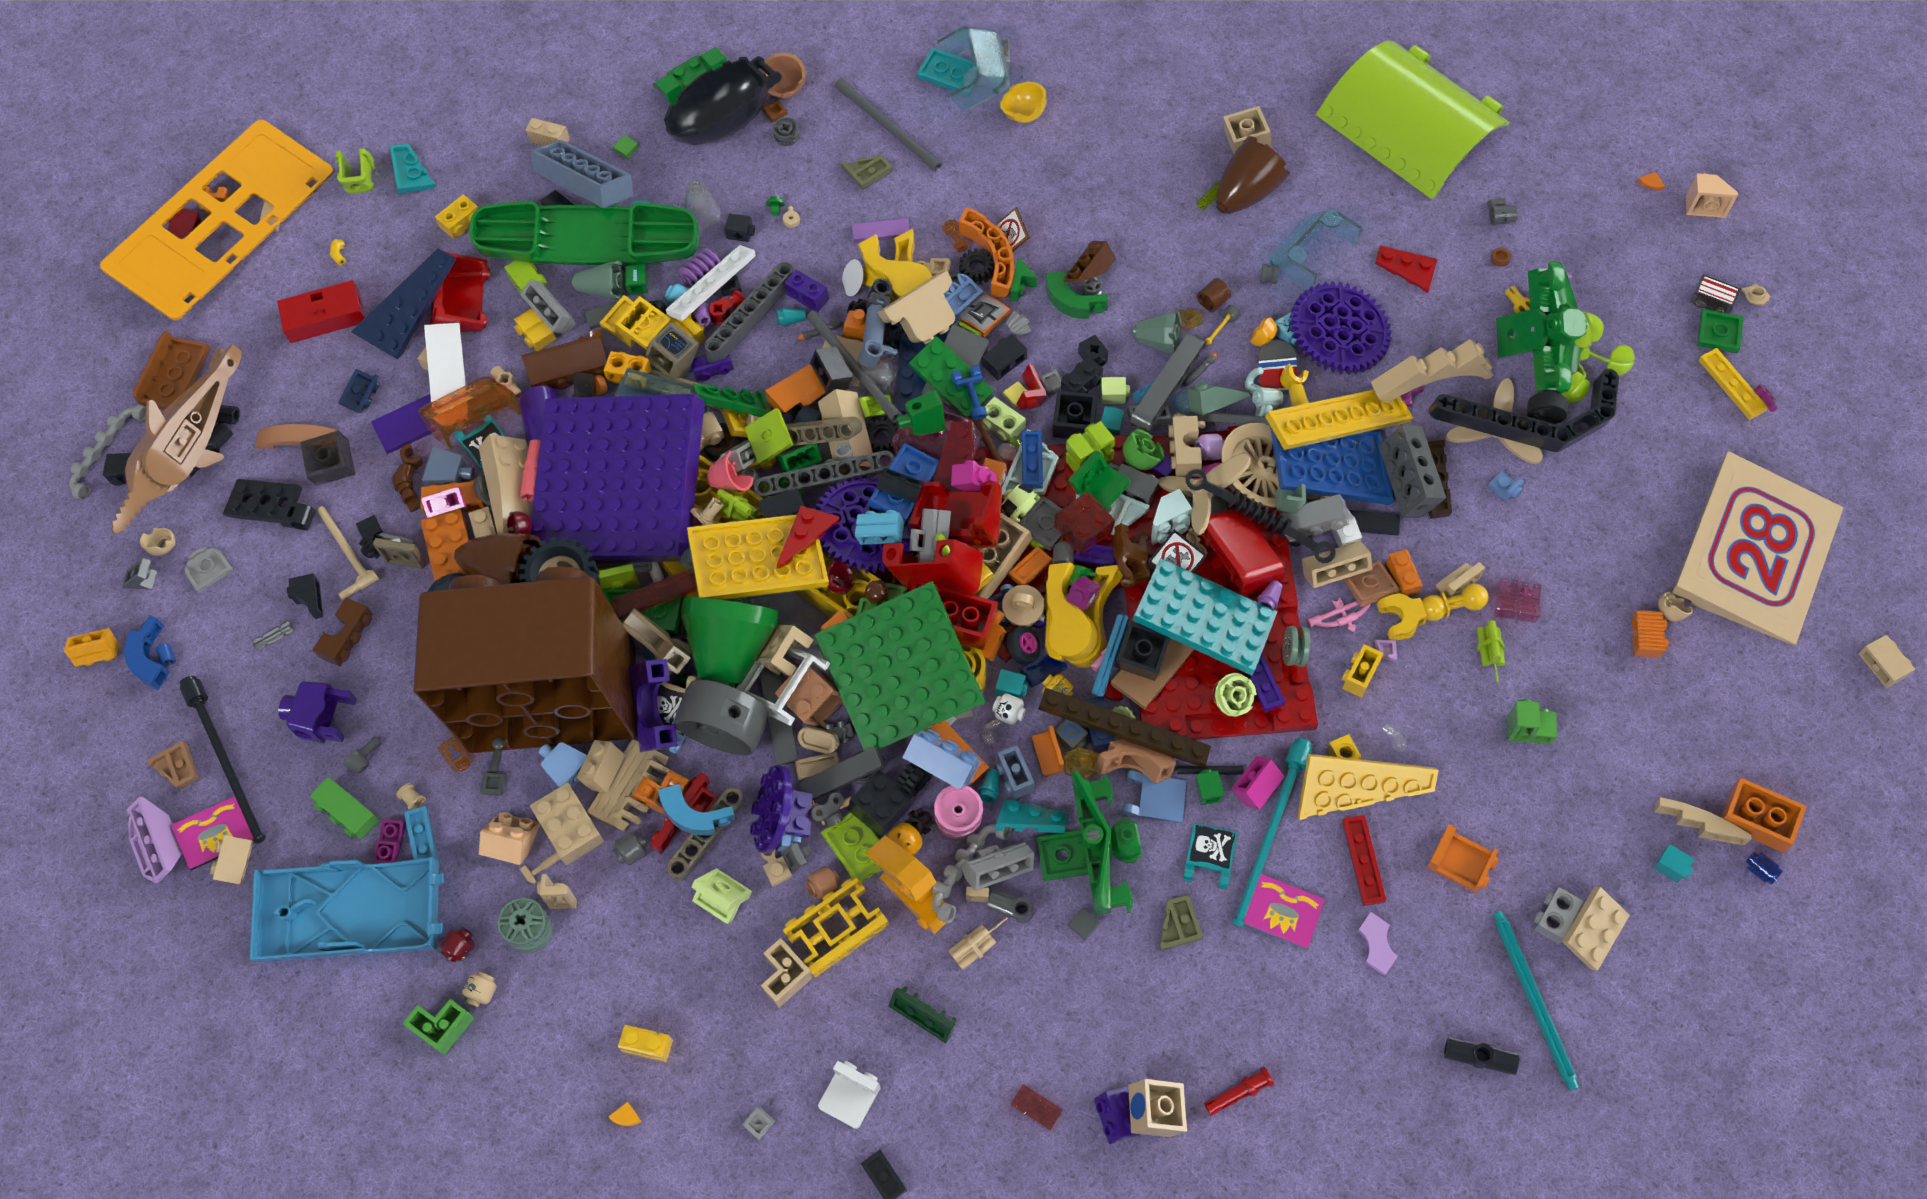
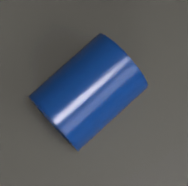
(164, 654)

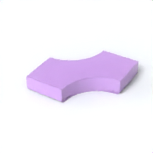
(1379, 953)

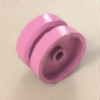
(958, 824)

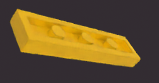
(1733, 384)

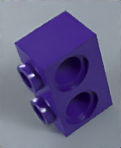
(806, 291)

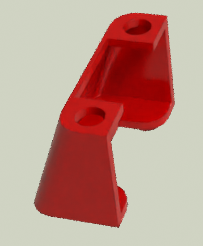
(956, 571)

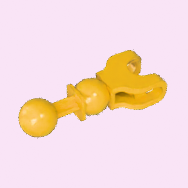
(1432, 608)

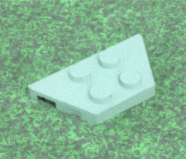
(1014, 475)
(1126, 510)

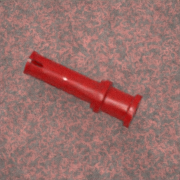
(1248, 1087)

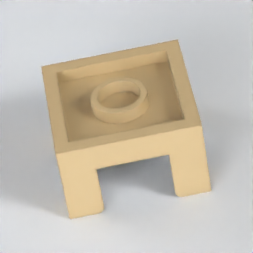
(777, 646)

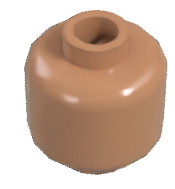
(822, 882)

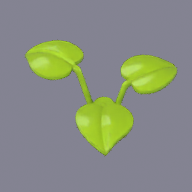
(1620, 360)

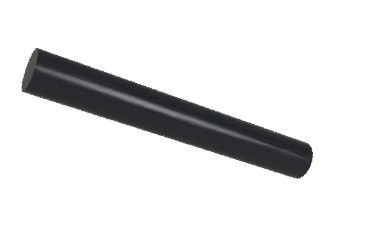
(1222, 770)

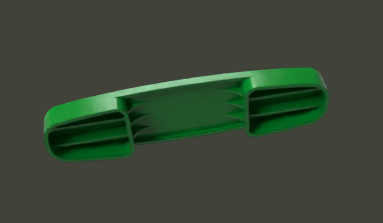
(584, 233)

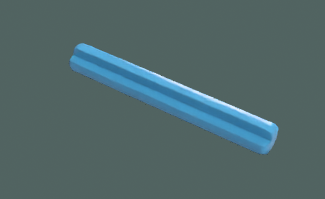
(1110, 655)

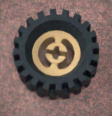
(558, 554)

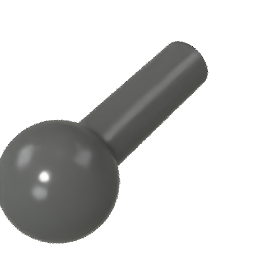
(498, 743)

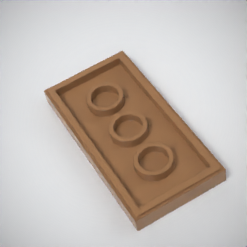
(1144, 690)

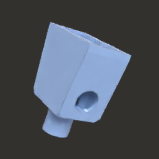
(562, 763)

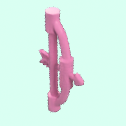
(1340, 608)

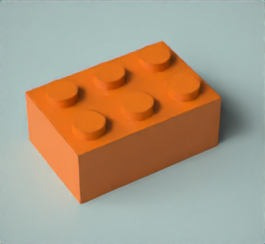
(1763, 814)

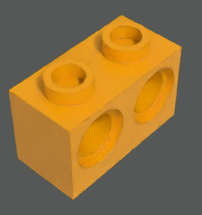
(615, 374)

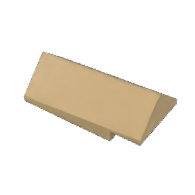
(846, 404)

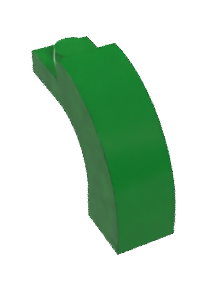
(1070, 302)

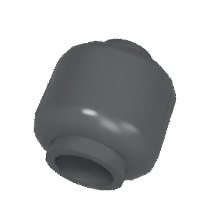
(630, 848)

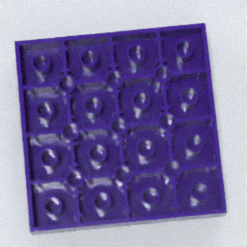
(619, 474)

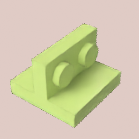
(720, 894)

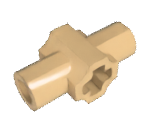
(506, 380)

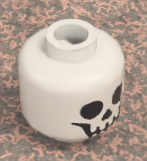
(1009, 709)

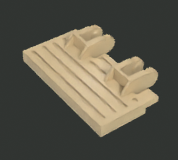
(614, 804)

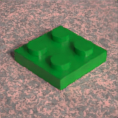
(1720, 331)

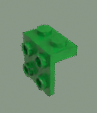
(1099, 480)

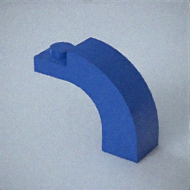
(138, 654)

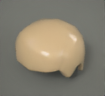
(152, 541)
(1673, 607)

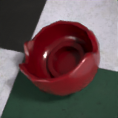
(520, 523)
(840, 578)

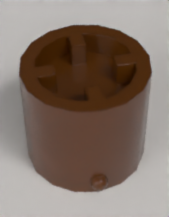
(1213, 295)

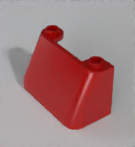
(462, 295)
(973, 513)
(1243, 551)

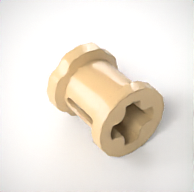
(410, 796)

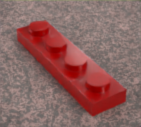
(663, 837)
(1364, 860)

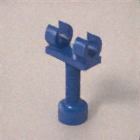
(978, 412)

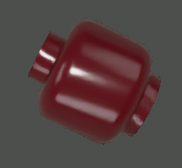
(457, 944)

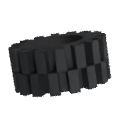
(977, 257)
(876, 427)
(913, 779)

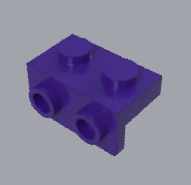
(1115, 1114)

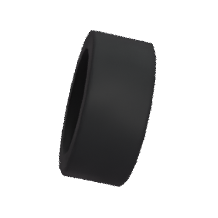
(1548, 400)

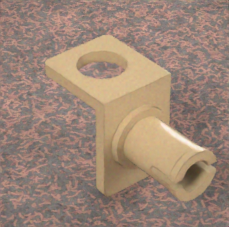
(707, 515)

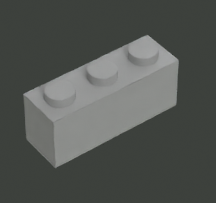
(1319, 516)

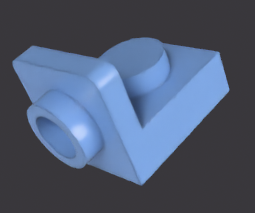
(1506, 486)

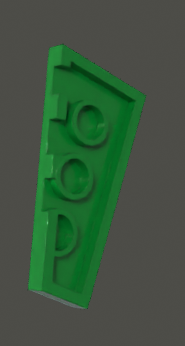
(729, 399)

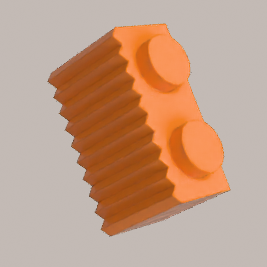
(1404, 573)
(1648, 633)

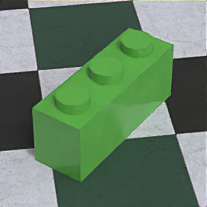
(343, 809)

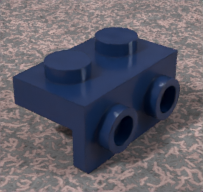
(359, 390)

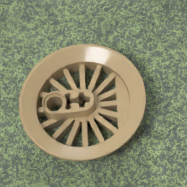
(1261, 468)

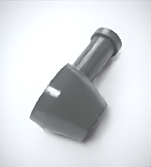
(357, 760)

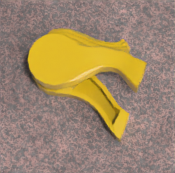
(901, 272)
(1075, 632)

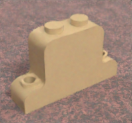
(922, 310)

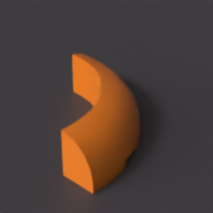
(991, 239)

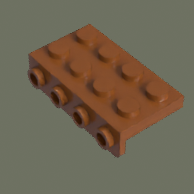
(170, 370)

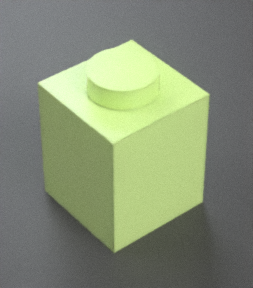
(1114, 390)

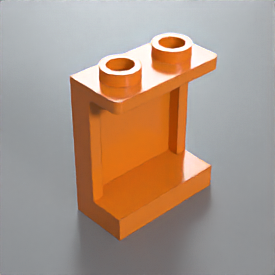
(1463, 860)

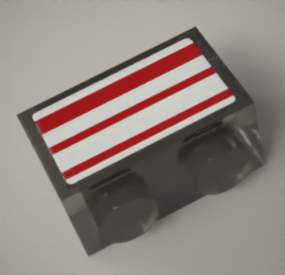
(1714, 295)

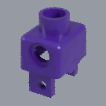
(312, 710)

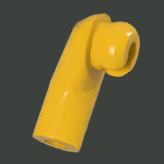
(335, 247)

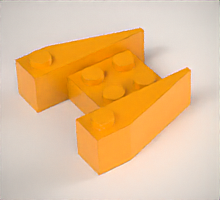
(907, 880)

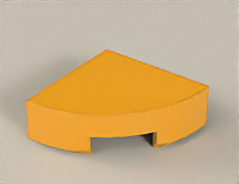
(625, 1116)

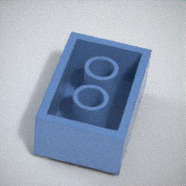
(942, 758)

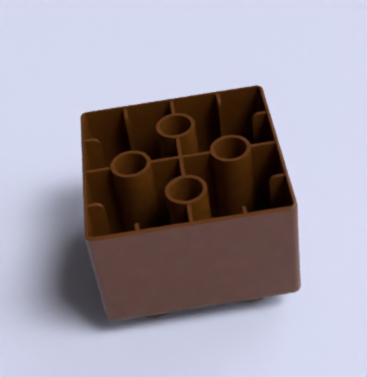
(525, 661)

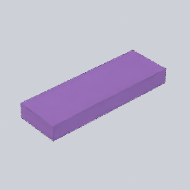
(883, 229)

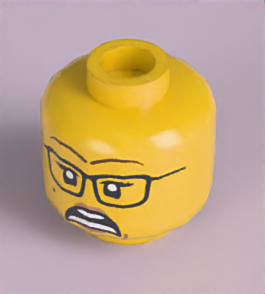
(1059, 684)

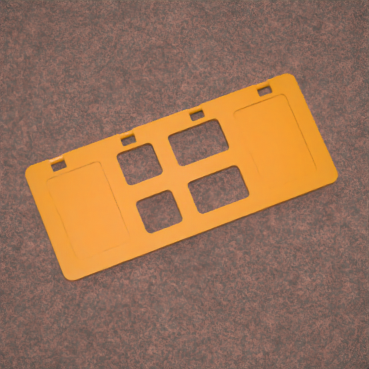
(168, 268)

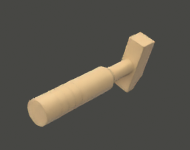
(543, 866)

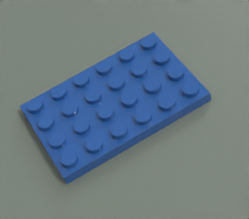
(1335, 467)

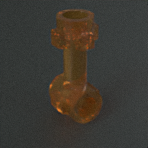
(951, 227)

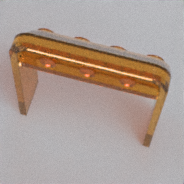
(466, 406)

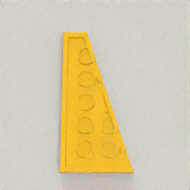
(1339, 782)

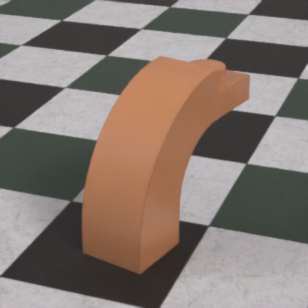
(1130, 755)

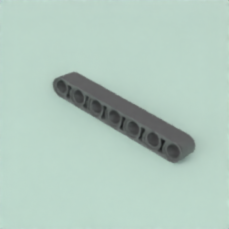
(748, 313)
(1168, 382)
(814, 473)

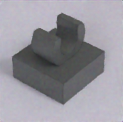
(795, 856)

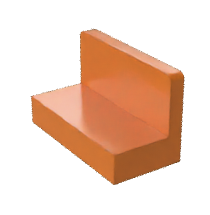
(1048, 752)

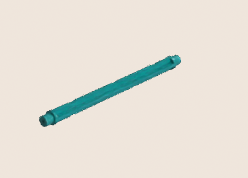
(1536, 1001)

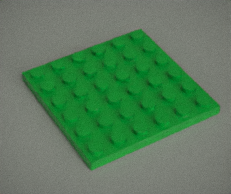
(900, 667)

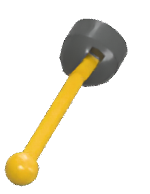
(1230, 315)

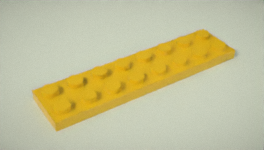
(1335, 418)

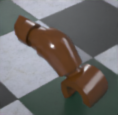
(403, 477)

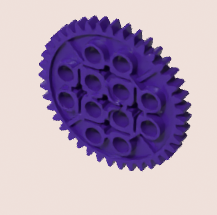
(1329, 335)
(849, 550)

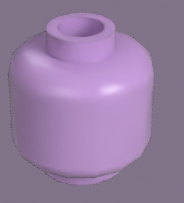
(1210, 446)

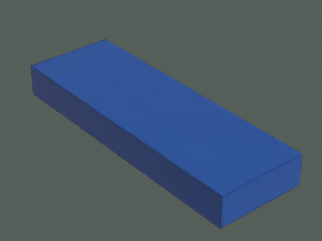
(1032, 459)

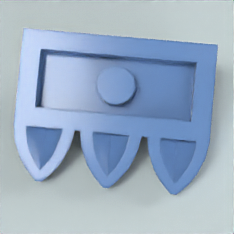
(962, 295)

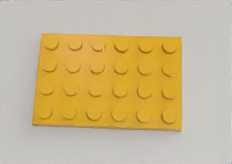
(743, 559)

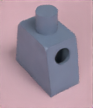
(445, 468)

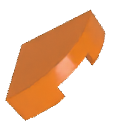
(1651, 181)

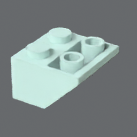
(1171, 514)

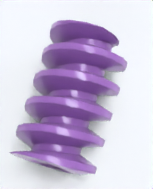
(697, 266)

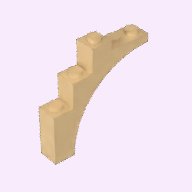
(1440, 364)

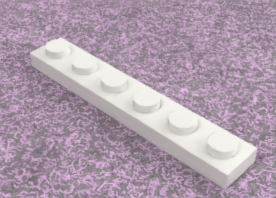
(710, 283)

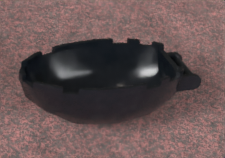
(720, 101)

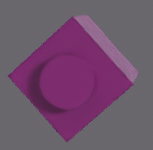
(1083, 593)

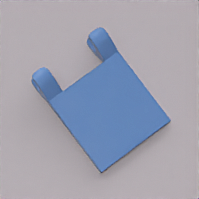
(1159, 800)

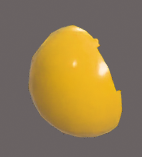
(1024, 102)

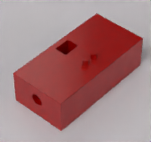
(321, 311)

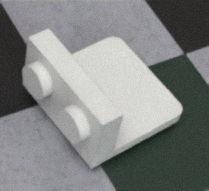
(849, 1094)

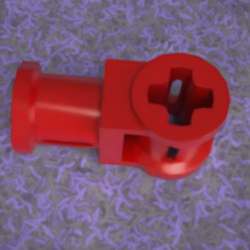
(725, 307)

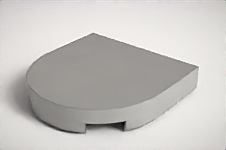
(207, 567)

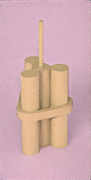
(973, 946)

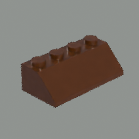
(558, 364)

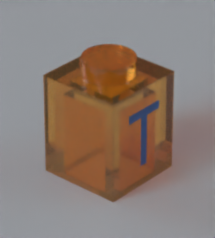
(455, 755)

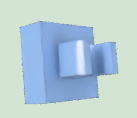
(788, 840)

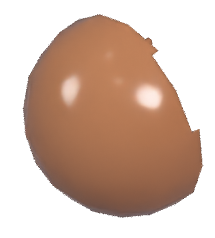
(792, 74)

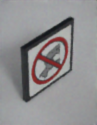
(1179, 552)

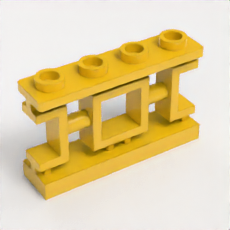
(846, 942)

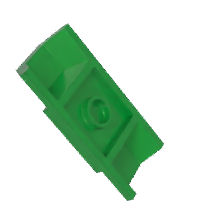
(687, 72)

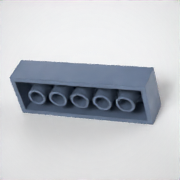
(582, 173)

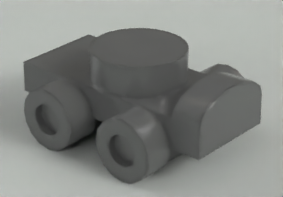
(843, 730)

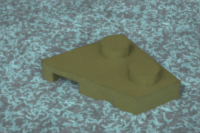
(867, 170)
(1180, 924)

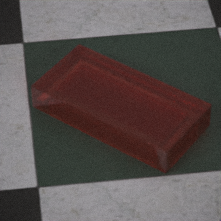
(1036, 1107)

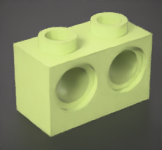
(1005, 417)

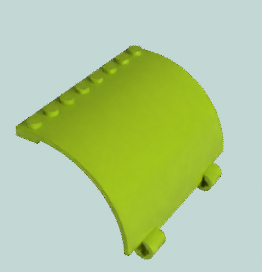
(1409, 114)

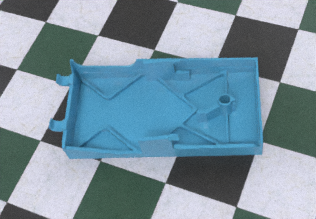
(345, 910)

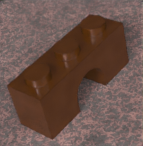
(337, 647)

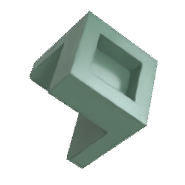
(1290, 500)

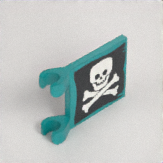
(475, 438)
(1211, 850)

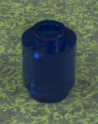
(1763, 867)

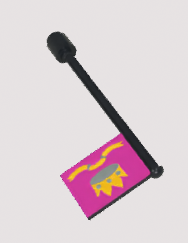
(233, 817)

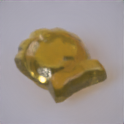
(1191, 318)

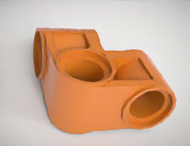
(648, 793)

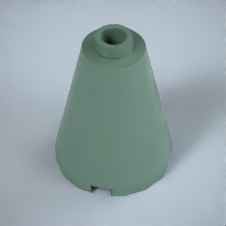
(603, 280)

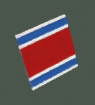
(1273, 371)

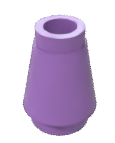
(702, 314)
(1271, 595)

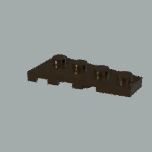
(1443, 509)

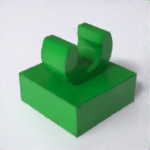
(1080, 571)

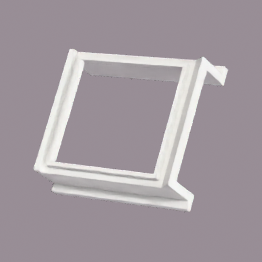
(775, 710)

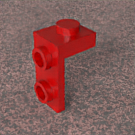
(1036, 392)

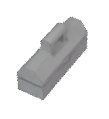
(547, 307)
(742, 455)
(932, 523)
(998, 864)

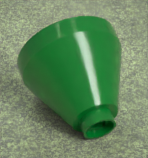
(726, 637)

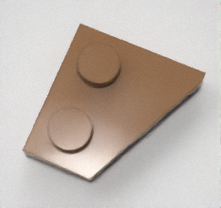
(176, 765)

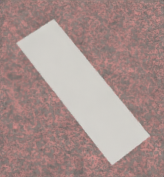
(444, 359)

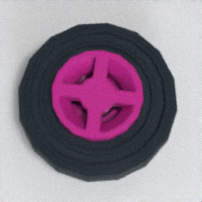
(1023, 645)

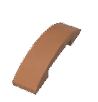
(288, 435)

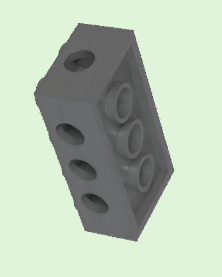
(1412, 471)

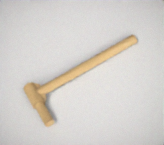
(365, 577)

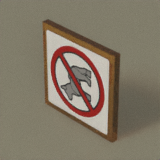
(1014, 229)

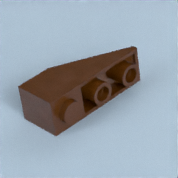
(1093, 262)

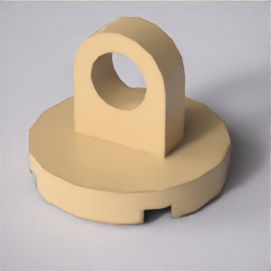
(1023, 605)

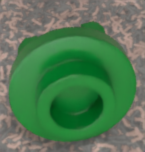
(775, 203)

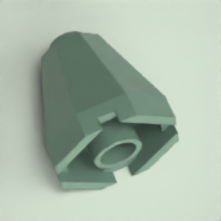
(1160, 332)

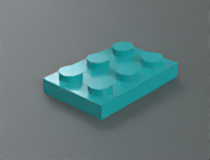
(944, 69)

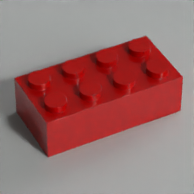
(968, 613)

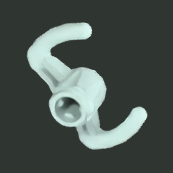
(1264, 398)

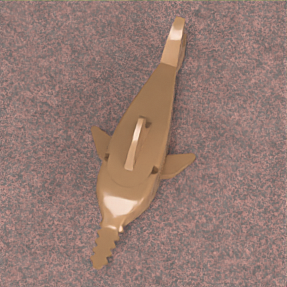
(176, 438)

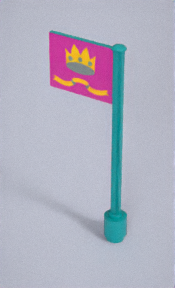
(1269, 903)

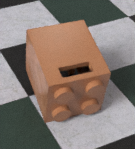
(814, 697)

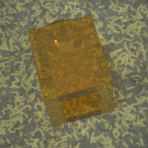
(1080, 760)

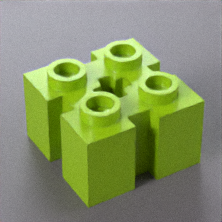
(1082, 446)

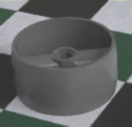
(721, 717)

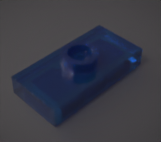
(1041, 668)

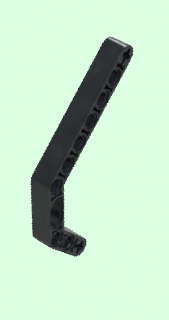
(1527, 429)

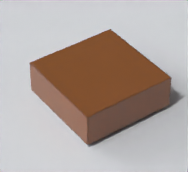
(775, 110)

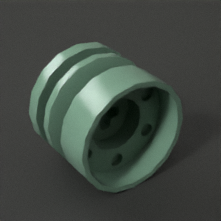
(530, 936)

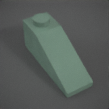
(1208, 397)

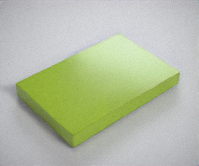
(850, 842)

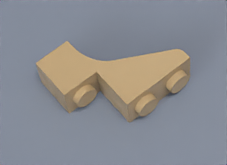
(656, 640)

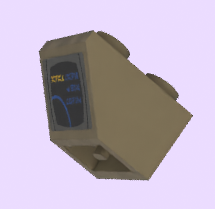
(672, 351)

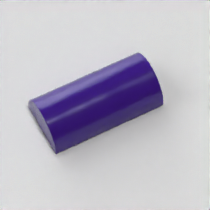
(532, 406)

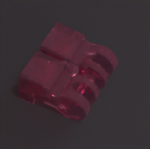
(1526, 605)

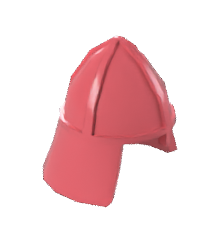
(723, 475)

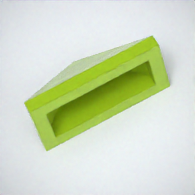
(871, 407)

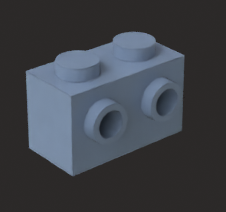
(1015, 771)

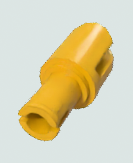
(1520, 303)

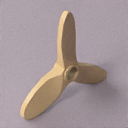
(1502, 400)
(1220, 475)

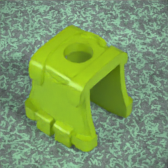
(364, 181)

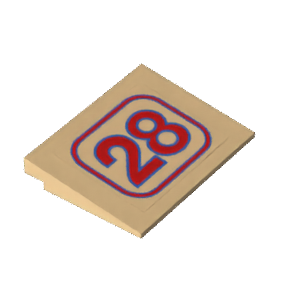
(1758, 549)

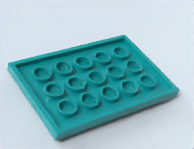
(1205, 616)

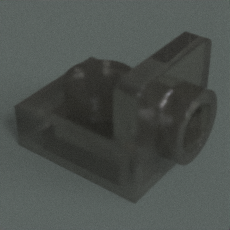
(584, 385)

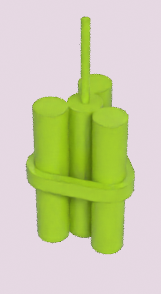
(736, 507)
(1491, 646)

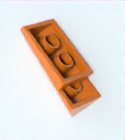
(797, 389)

